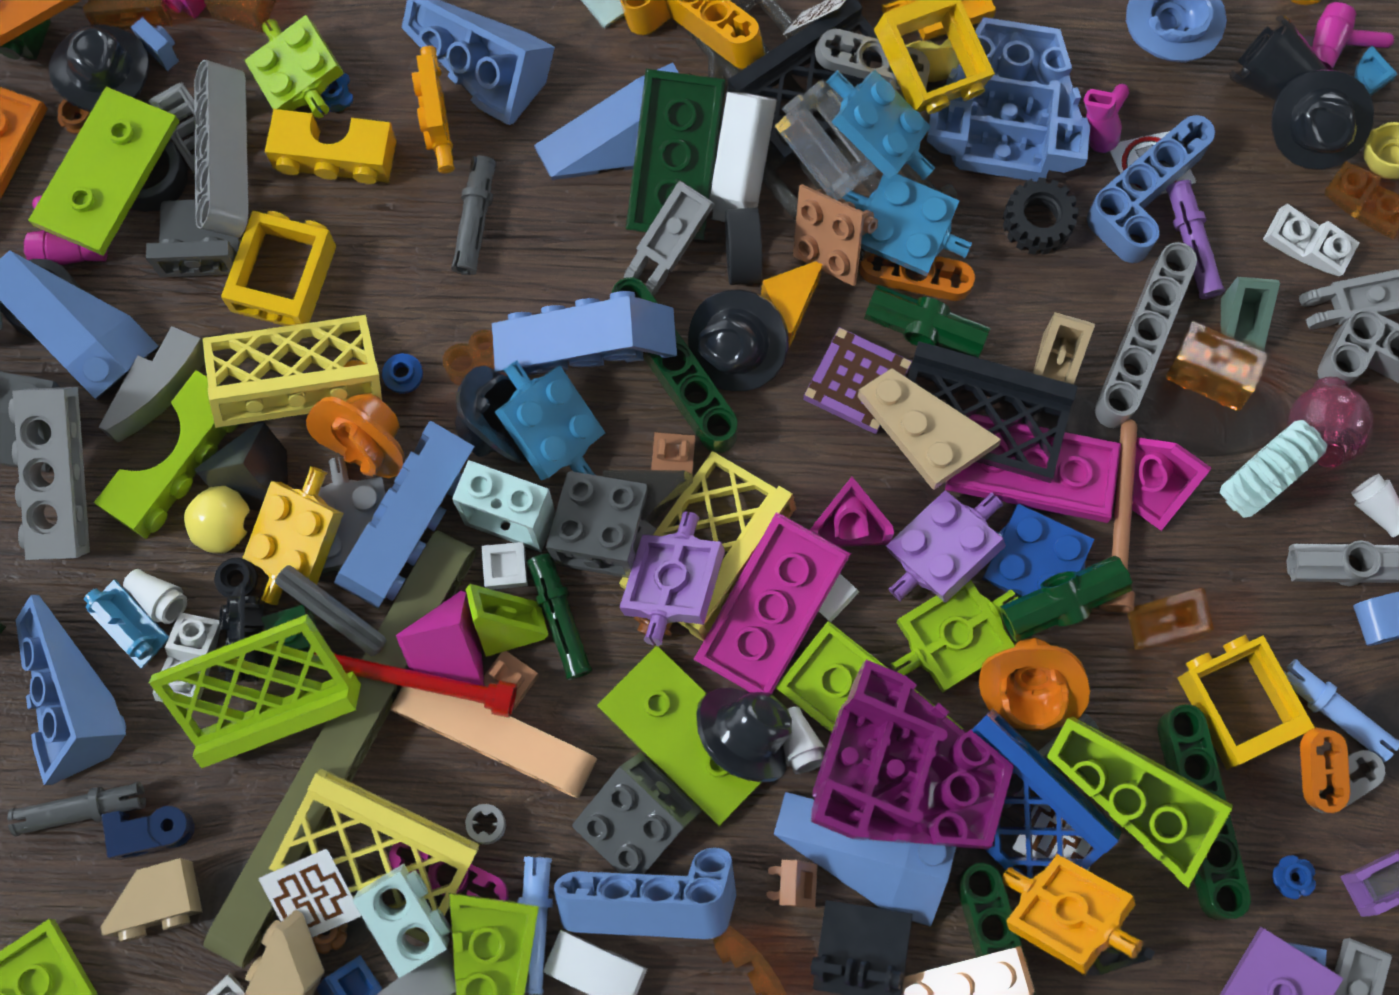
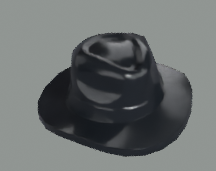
(95, 60)
(1322, 119)
(738, 339)
(477, 399)
(744, 732)

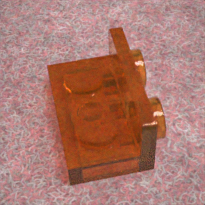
(1217, 366)

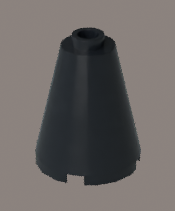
(1276, 59)

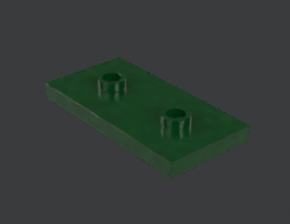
(674, 142)

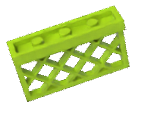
(278, 715)

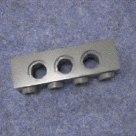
(65, 455)

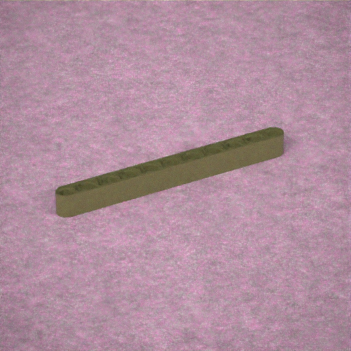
(338, 749)

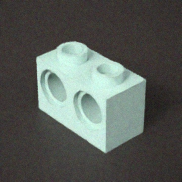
(390, 924)

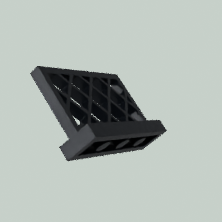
(791, 58)
(1005, 384)

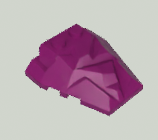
(907, 770)

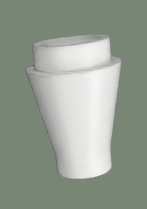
(1380, 502)
(157, 597)
(803, 747)

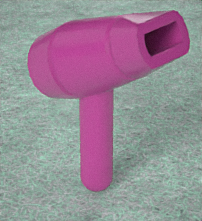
(1336, 30)
(1103, 117)
(49, 246)

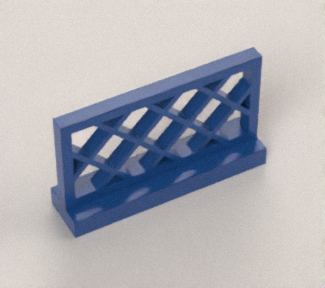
(1053, 790)

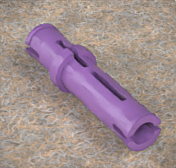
(1190, 224)

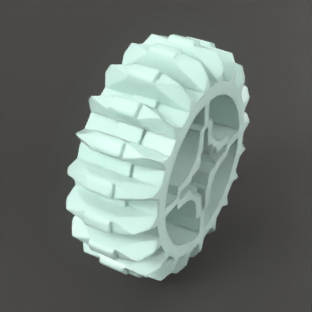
(1273, 468)

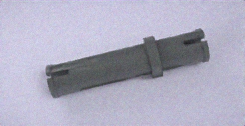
(476, 199)
(76, 808)

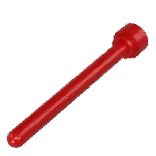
(496, 697)

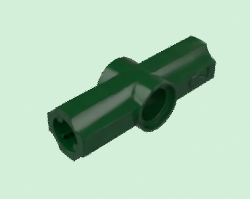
(926, 322)
(1066, 598)

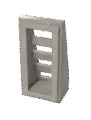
(180, 103)

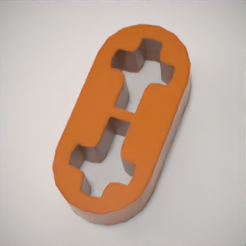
(1325, 770)

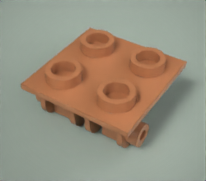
(830, 233)

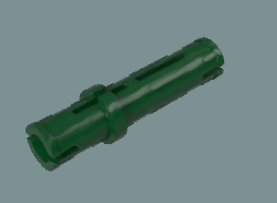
(557, 610)

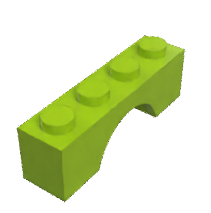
(145, 496)

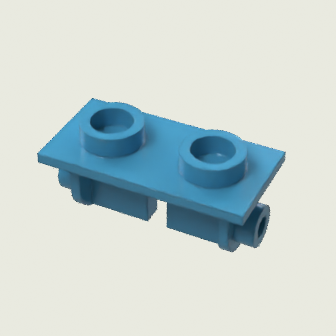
(126, 622)

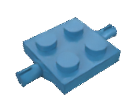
(881, 124)
(911, 223)
(549, 421)

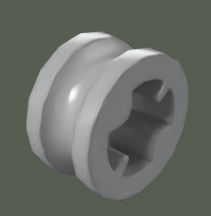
(483, 837)

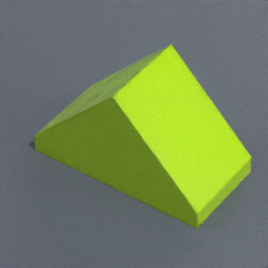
(505, 619)

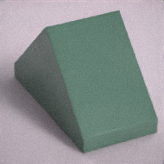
(1249, 310)

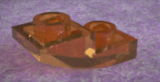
(1362, 198)
(737, 949)

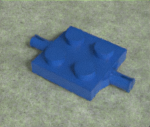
(1035, 551)

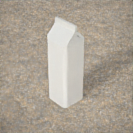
(741, 152)

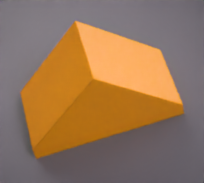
(792, 293)

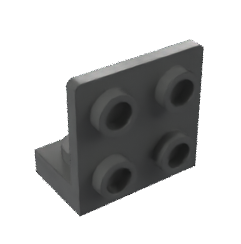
(187, 249)
(597, 524)
(635, 816)

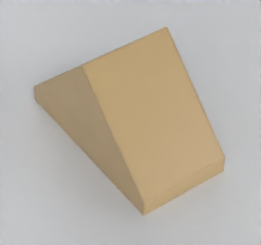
(1063, 348)

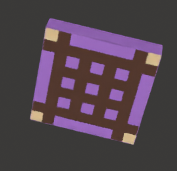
(846, 369)

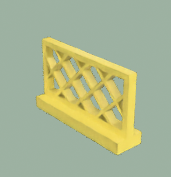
(295, 391)
(740, 550)
(389, 819)

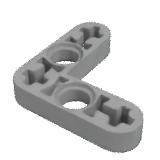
(847, 40)

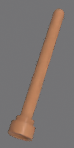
(1123, 511)

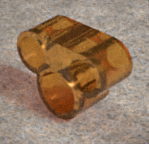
(471, 350)

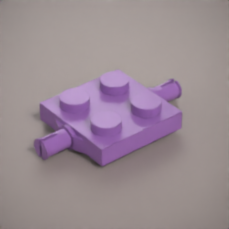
(945, 546)
(672, 579)

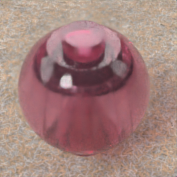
(1339, 416)

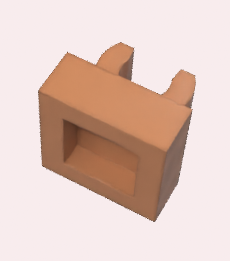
(673, 452)
(511, 670)
(796, 884)

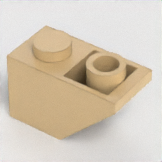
(155, 897)
(289, 961)

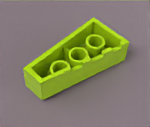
(1153, 803)

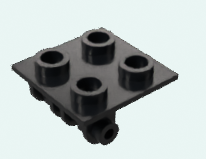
(237, 614)
(861, 950)

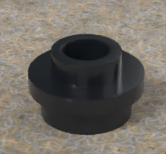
(231, 567)

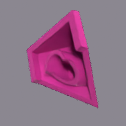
(1164, 479)
(853, 519)
(445, 642)

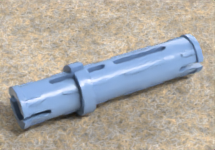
(1325, 699)
(537, 893)

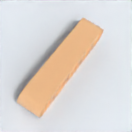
(499, 738)

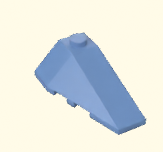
(489, 59)
(74, 326)
(72, 705)

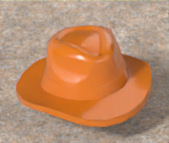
(360, 431)
(1035, 685)

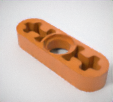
(925, 287)

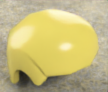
(941, 58)
(1382, 151)
(216, 519)

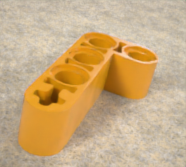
(715, 22)

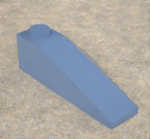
(599, 137)
(885, 872)

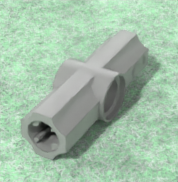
(1332, 563)

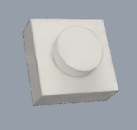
(504, 565)

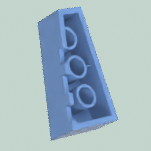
(585, 334)
(403, 516)

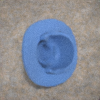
(1176, 27)

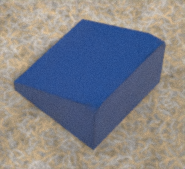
(351, 979)

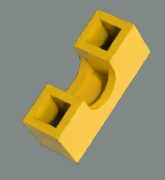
(362, 155)

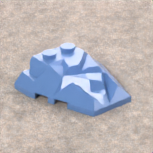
(1026, 114)

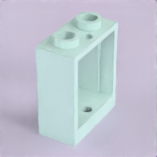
(493, 497)

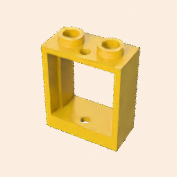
(962, 38)
(270, 306)
(1274, 683)

